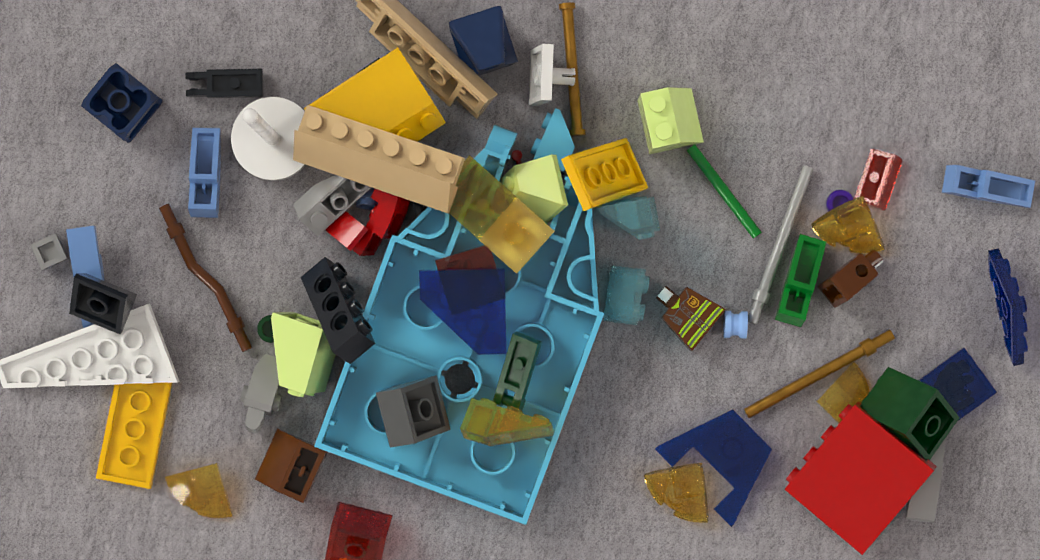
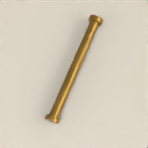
(571, 62)

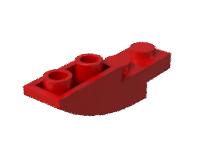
(383, 223)

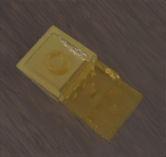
(497, 216)

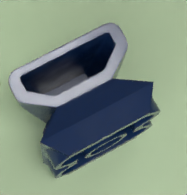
(483, 41)
(121, 103)

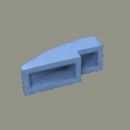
(205, 172)
(988, 186)

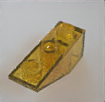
(497, 425)

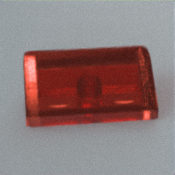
(878, 178)

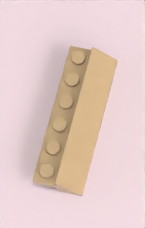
(427, 55)
(377, 158)

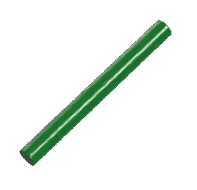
(724, 191)

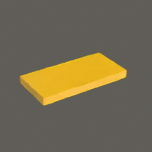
(604, 174)
(134, 433)

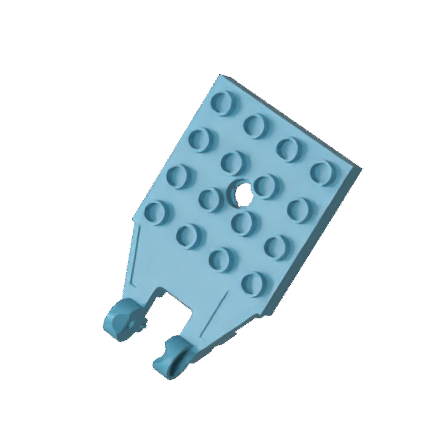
(547, 299)

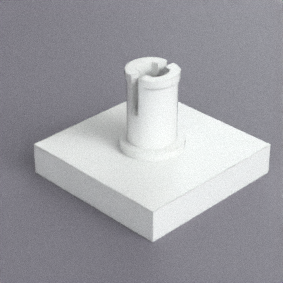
(544, 75)

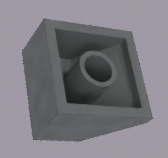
(413, 411)

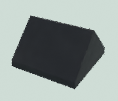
(100, 302)

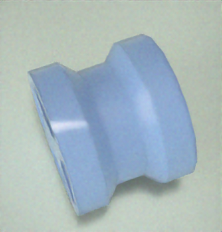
(735, 324)

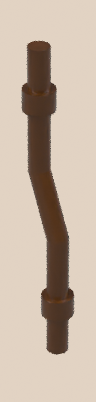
(176, 231)

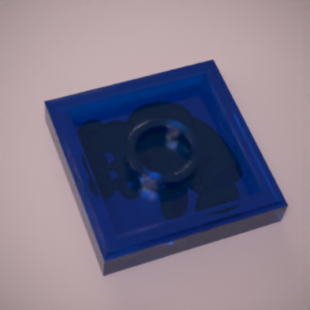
(960, 382)

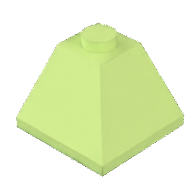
(538, 186)

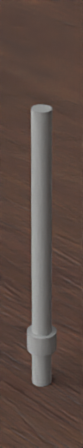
(761, 295)

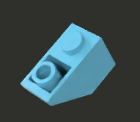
(555, 139)

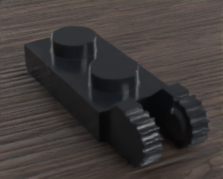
(228, 83)

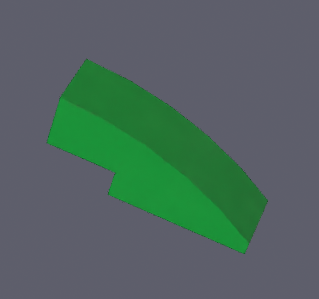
(800, 280)

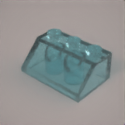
(633, 215)

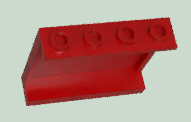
(858, 477)

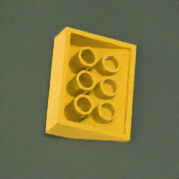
(386, 98)

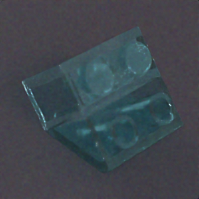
(624, 296)

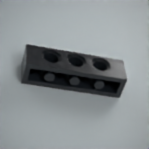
(338, 310)

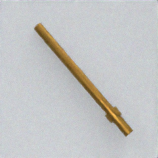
(866, 348)

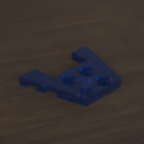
(731, 450)

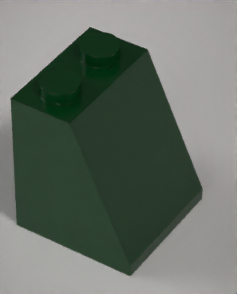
(911, 411)

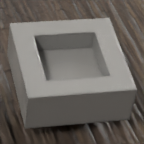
(49, 251)

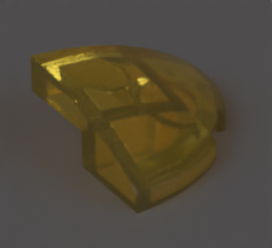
(850, 227)
(846, 389)
(682, 490)
(201, 491)

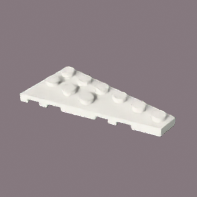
(95, 357)

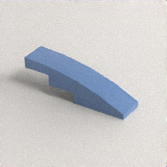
(85, 254)

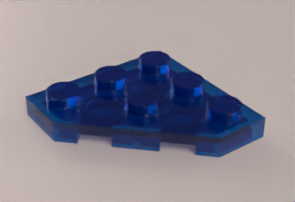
(469, 304)
(1009, 306)

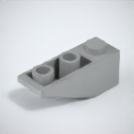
(327, 202)

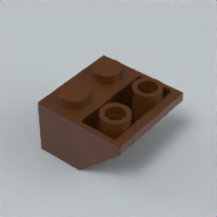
(291, 465)

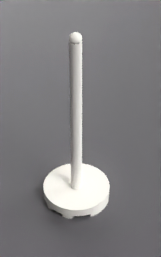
(265, 138)

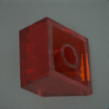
(357, 533)

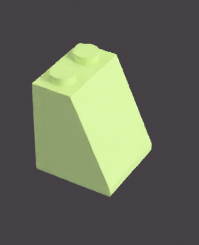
(669, 119)
(301, 353)

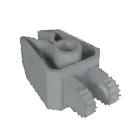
(262, 394)

